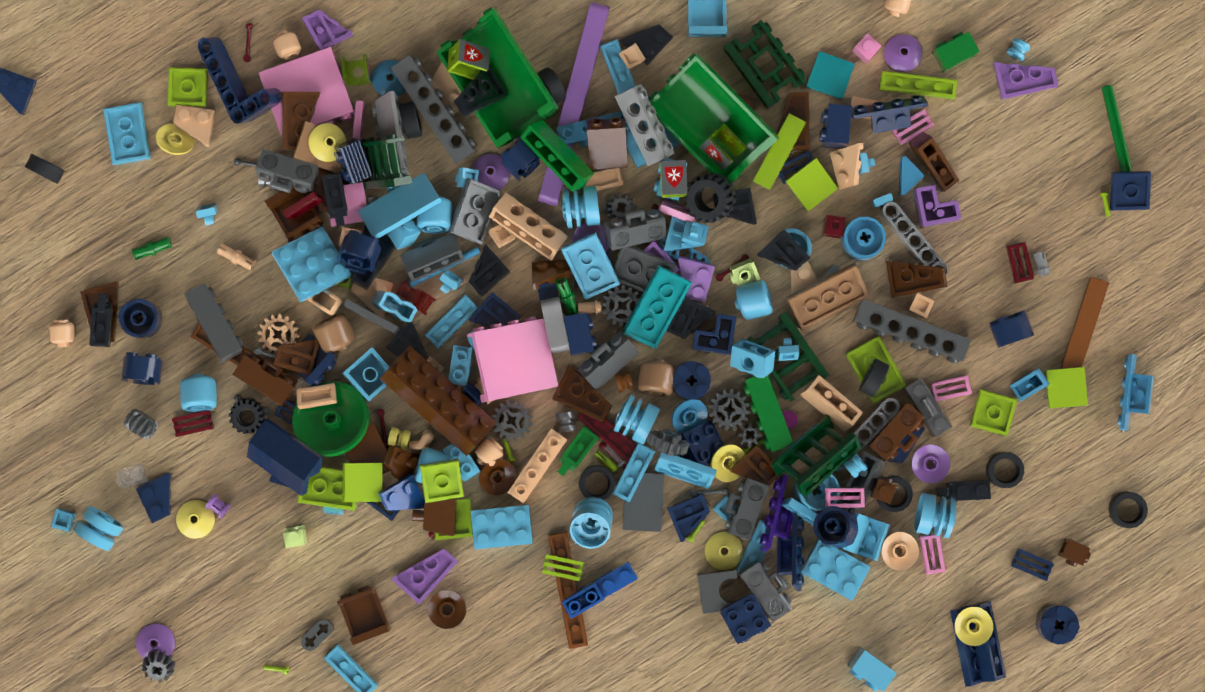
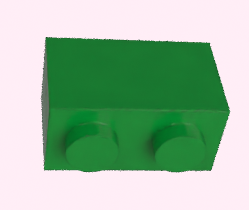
(956, 51)

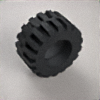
(724, 193)

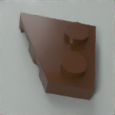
(549, 271)

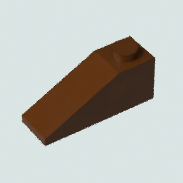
(933, 160)

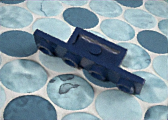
(891, 114)
(790, 553)

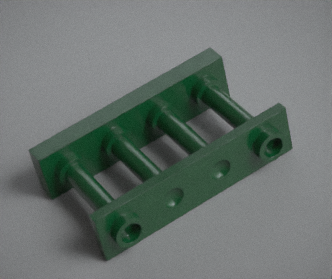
(381, 163)
(806, 356)
(826, 465)

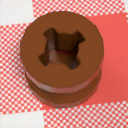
(624, 382)

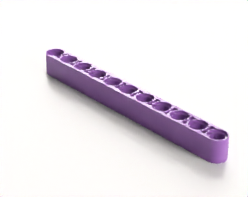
(577, 89)

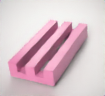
(926, 119)
(359, 120)
(676, 211)
(934, 392)
(828, 498)
(933, 561)

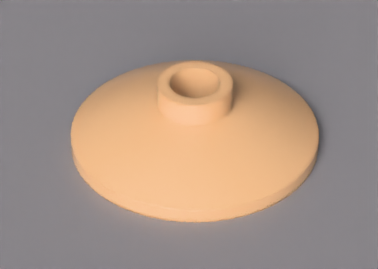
(908, 551)

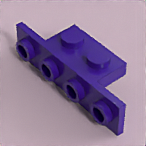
(779, 520)

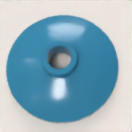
(380, 81)
(696, 415)

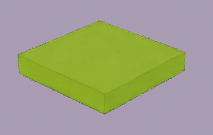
(187, 87)
(811, 184)
(1066, 387)
(993, 412)
(441, 480)
(362, 482)
(463, 521)

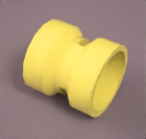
(404, 437)

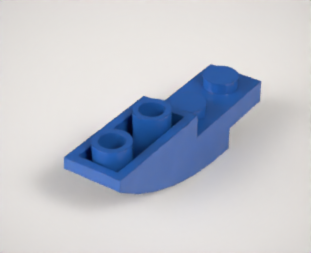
(599, 589)

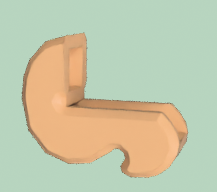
(326, 301)

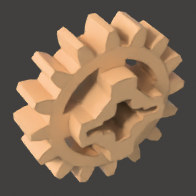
(269, 342)

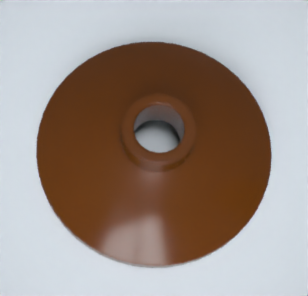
(502, 481)
(439, 616)

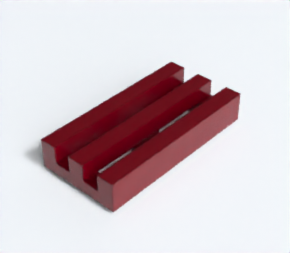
(303, 206)
(1019, 261)
(177, 427)

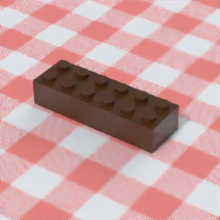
(438, 400)

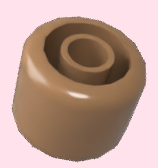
(334, 333)
(656, 378)

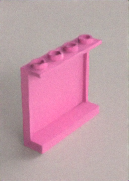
(312, 74)
(514, 358)

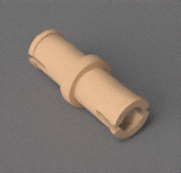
(236, 257)

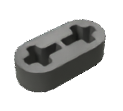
(313, 631)

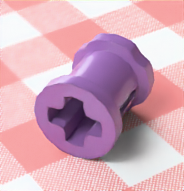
(218, 506)

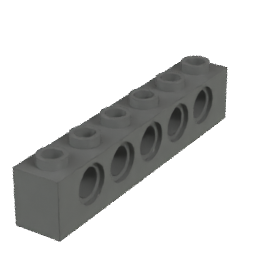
(402, 71)
(959, 344)

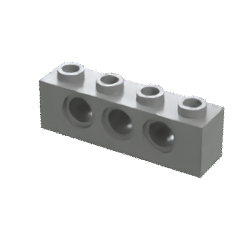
(635, 120)

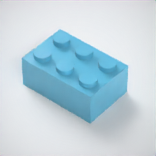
(501, 526)
(835, 569)

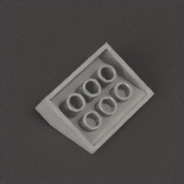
(389, 123)

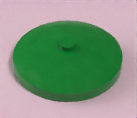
(336, 426)

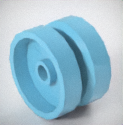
(98, 528)

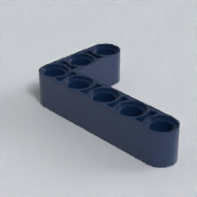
(229, 86)

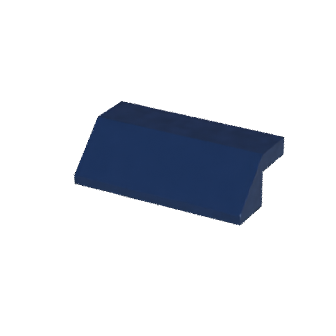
(284, 456)
(984, 661)

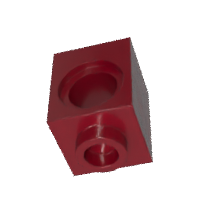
(833, 226)

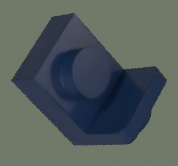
(547, 291)
(472, 393)

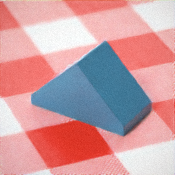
(908, 175)
(1029, 384)

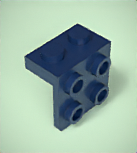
(322, 363)
(702, 442)
(745, 618)

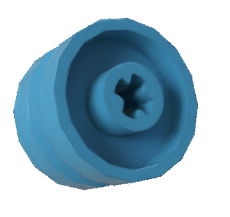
(874, 235)

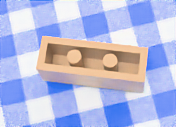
(831, 402)

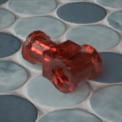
(417, 297)

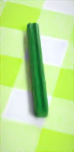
(1116, 128)

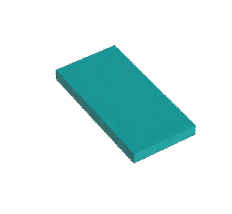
(657, 307)

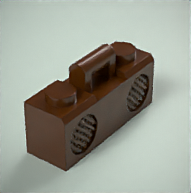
(270, 385)
(889, 438)

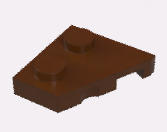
(297, 356)
(401, 461)
(755, 466)

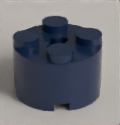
(520, 159)
(359, 252)
(136, 328)
(1011, 328)
(142, 369)
(699, 388)
(846, 526)
(1067, 627)

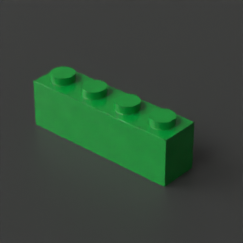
(557, 155)
(769, 413)

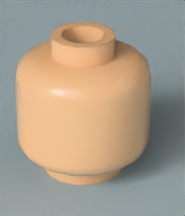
(897, 7)
(287, 45)
(62, 332)
(488, 451)

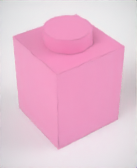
(866, 48)

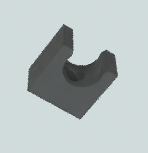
(709, 590)

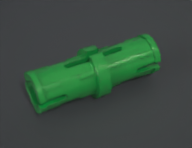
(152, 248)
(566, 295)

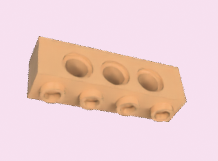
(519, 226)
(537, 466)

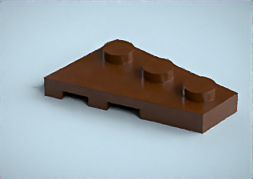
(798, 106)
(295, 110)
(913, 278)
(90, 297)
(581, 396)

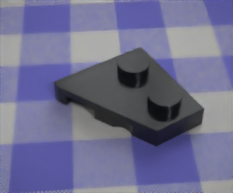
(743, 208)
(689, 318)
(407, 337)

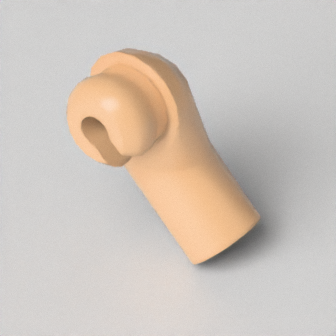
(425, 441)

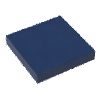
(1130, 190)

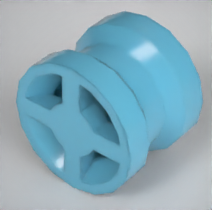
(1018, 49)
(855, 465)

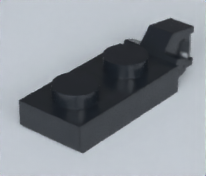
(335, 197)
(101, 322)
(966, 490)

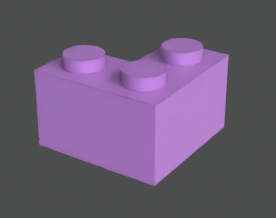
(932, 212)

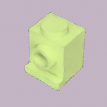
(739, 268)
(295, 536)

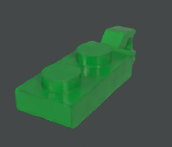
(577, 450)

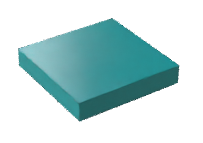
(830, 75)

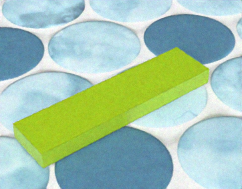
(918, 85)
(779, 152)

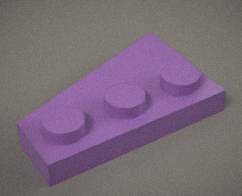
(1021, 80)
(425, 575)

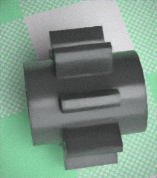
(748, 430)

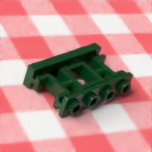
(751, 74)

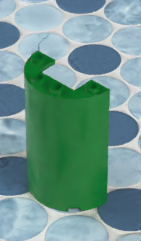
(527, 97)
(698, 104)

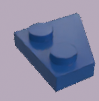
(402, 495)

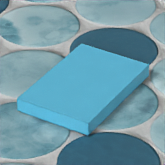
(127, 133)
(590, 265)
(685, 470)

